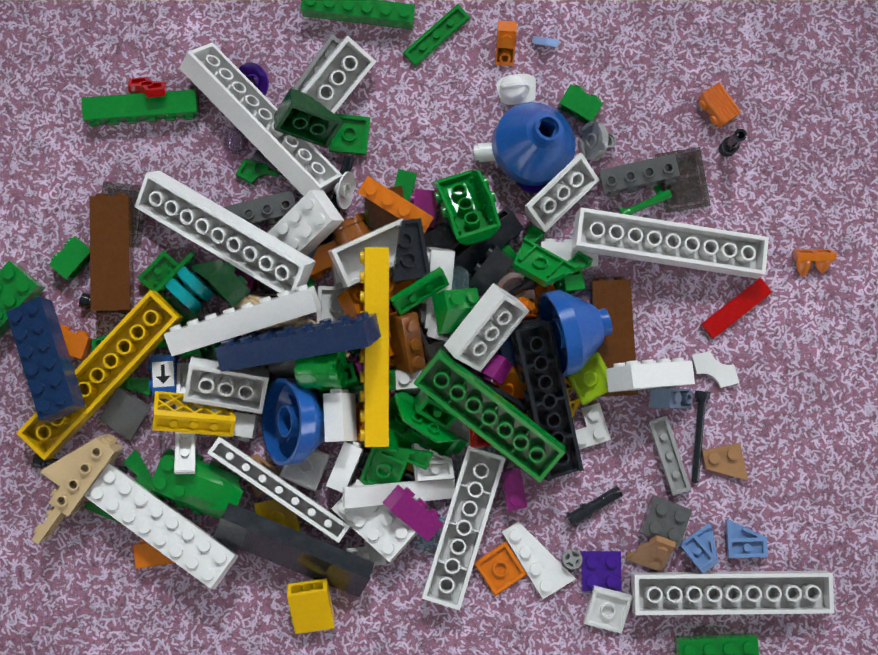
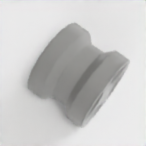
(573, 561)

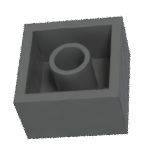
(665, 519)

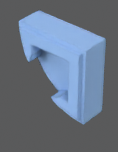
(545, 41)

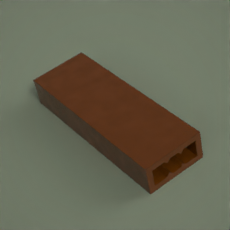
(111, 253)
(617, 300)

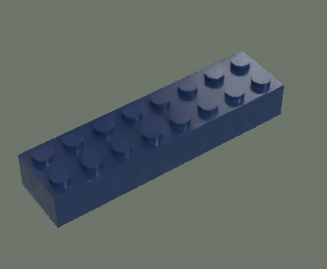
(298, 341)

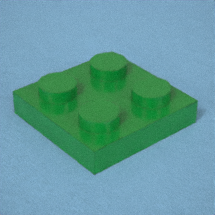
(352, 135)

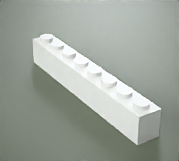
(243, 320)
(278, 489)

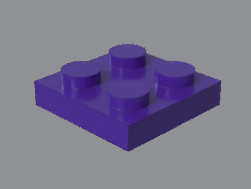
(601, 570)

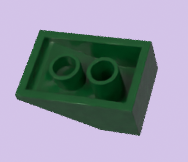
(306, 119)
(223, 280)

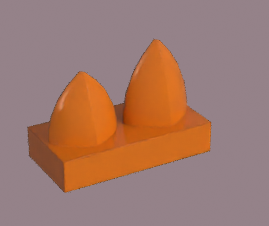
(805, 258)

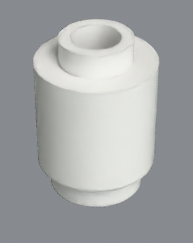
(483, 152)

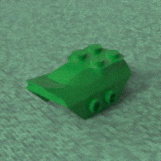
(468, 206)
(410, 427)
(204, 492)

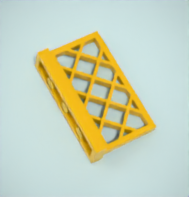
(190, 421)

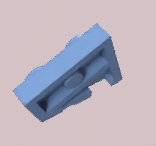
(744, 542)
(701, 548)

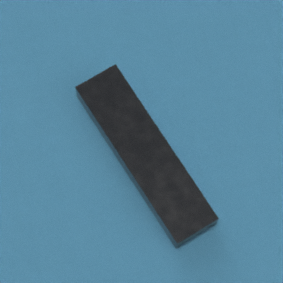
(545, 390)
(293, 550)

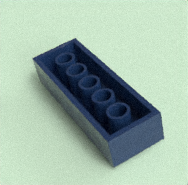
(45, 359)

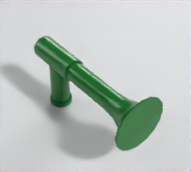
(659, 197)

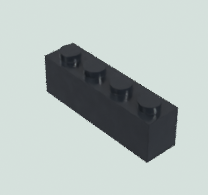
(470, 255)
(491, 270)

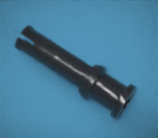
(732, 142)
(586, 510)

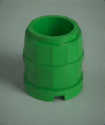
(322, 371)

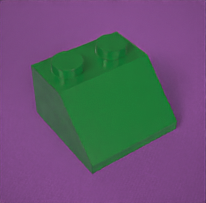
(453, 307)

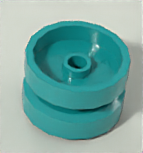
(190, 289)

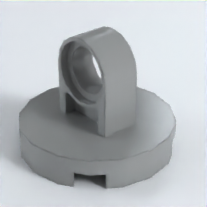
(595, 140)

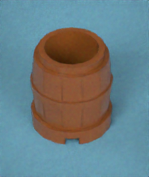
(351, 229)

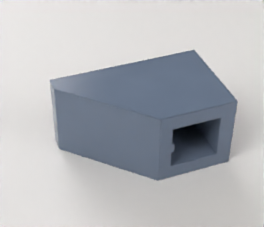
(670, 398)

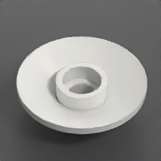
(345, 189)

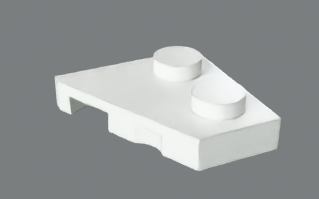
(439, 468)

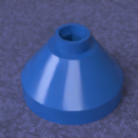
(533, 143)
(576, 326)
(292, 421)

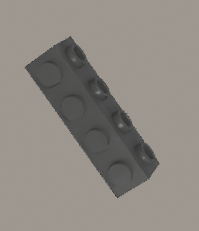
(639, 174)
(265, 209)

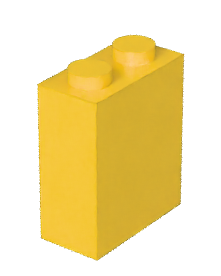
(310, 606)

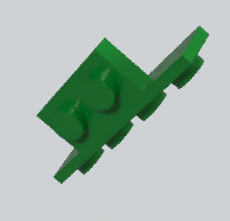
(162, 270)

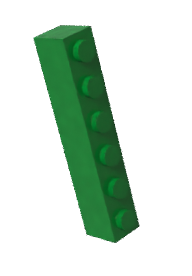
(362, 12)
(137, 107)

